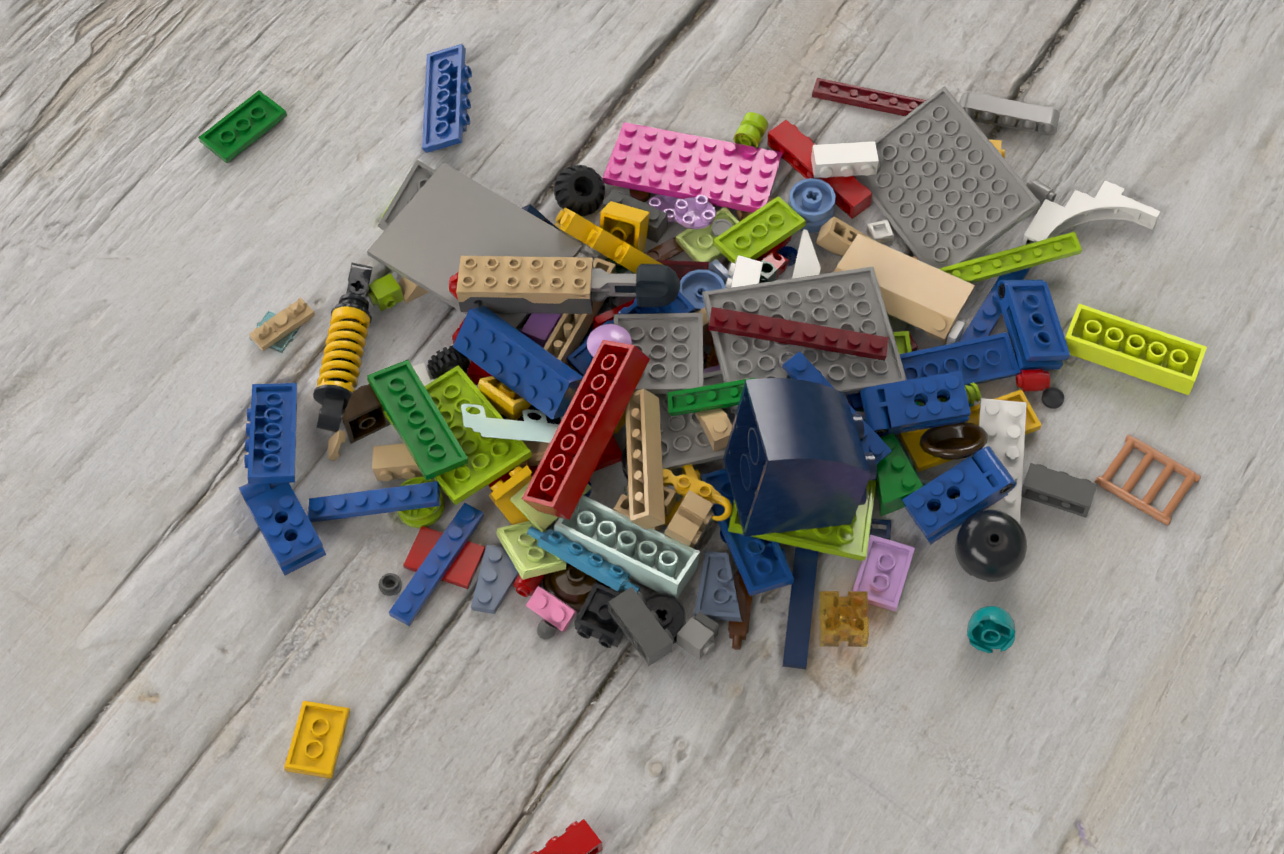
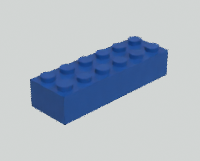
(517, 362)

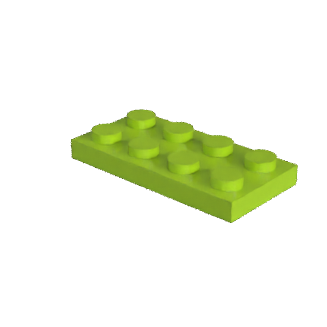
(759, 231)

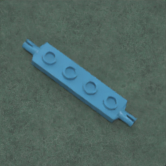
(583, 559)

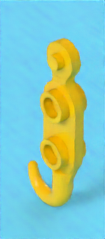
(684, 483)

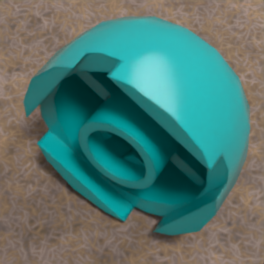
(991, 629)

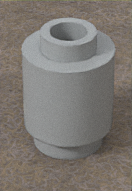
(1041, 191)

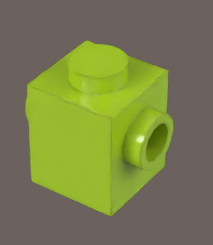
(385, 292)

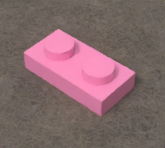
(551, 608)

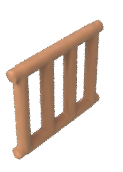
(1144, 504)

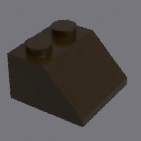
(363, 414)

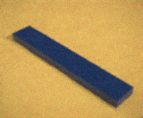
(800, 609)

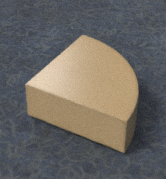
(334, 444)

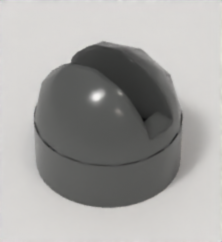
(546, 630)

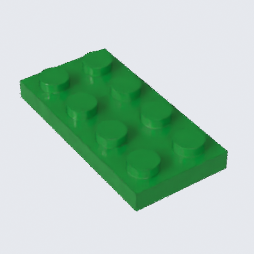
(242, 126)

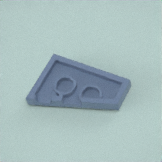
(494, 580)
(717, 589)

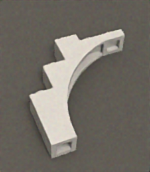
(1082, 208)

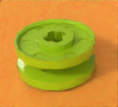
(422, 516)

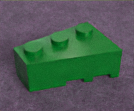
(894, 478)

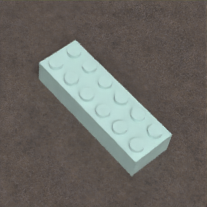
(643, 553)

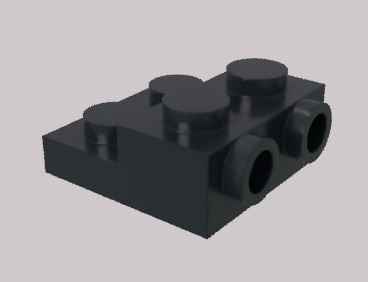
(596, 620)

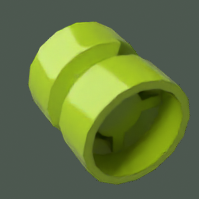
(751, 130)

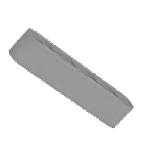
(1010, 113)

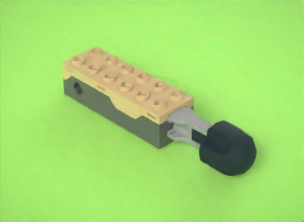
(554, 284)

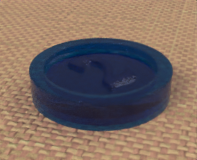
(789, 253)

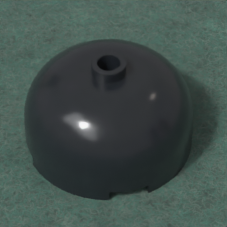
(983, 557)

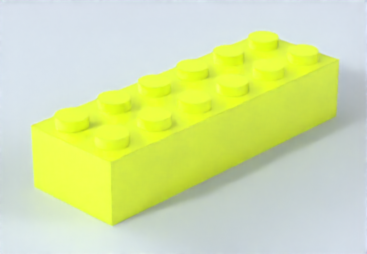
(1134, 349)

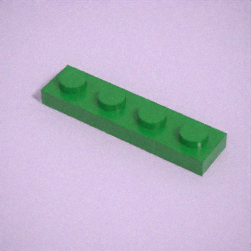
(705, 398)

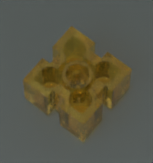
(853, 626)

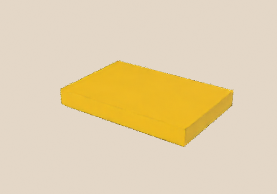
(317, 739)

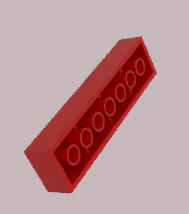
(586, 429)

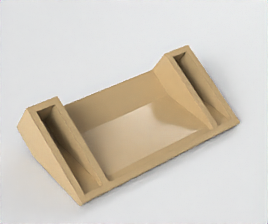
(911, 287)

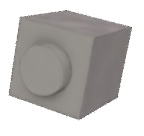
(696, 638)

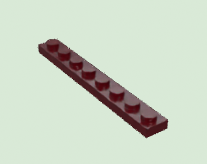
(798, 333)

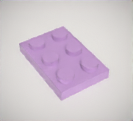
(884, 572)

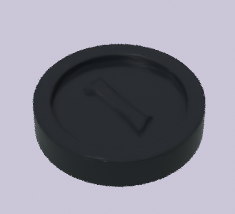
(1052, 398)

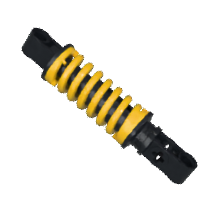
(343, 349)

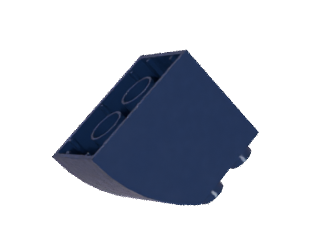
(796, 457)

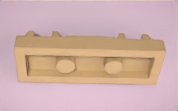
(282, 324)

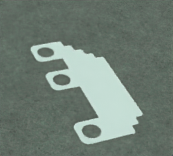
(510, 429)

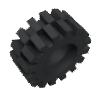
(447, 360)

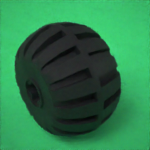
(580, 179)

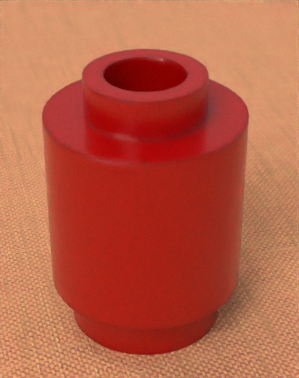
(1033, 380)
(527, 586)

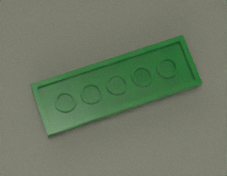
(417, 419)

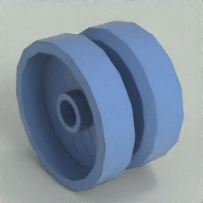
(813, 202)
(697, 282)

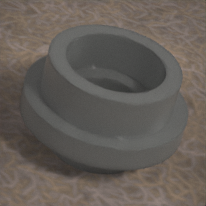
(387, 579)

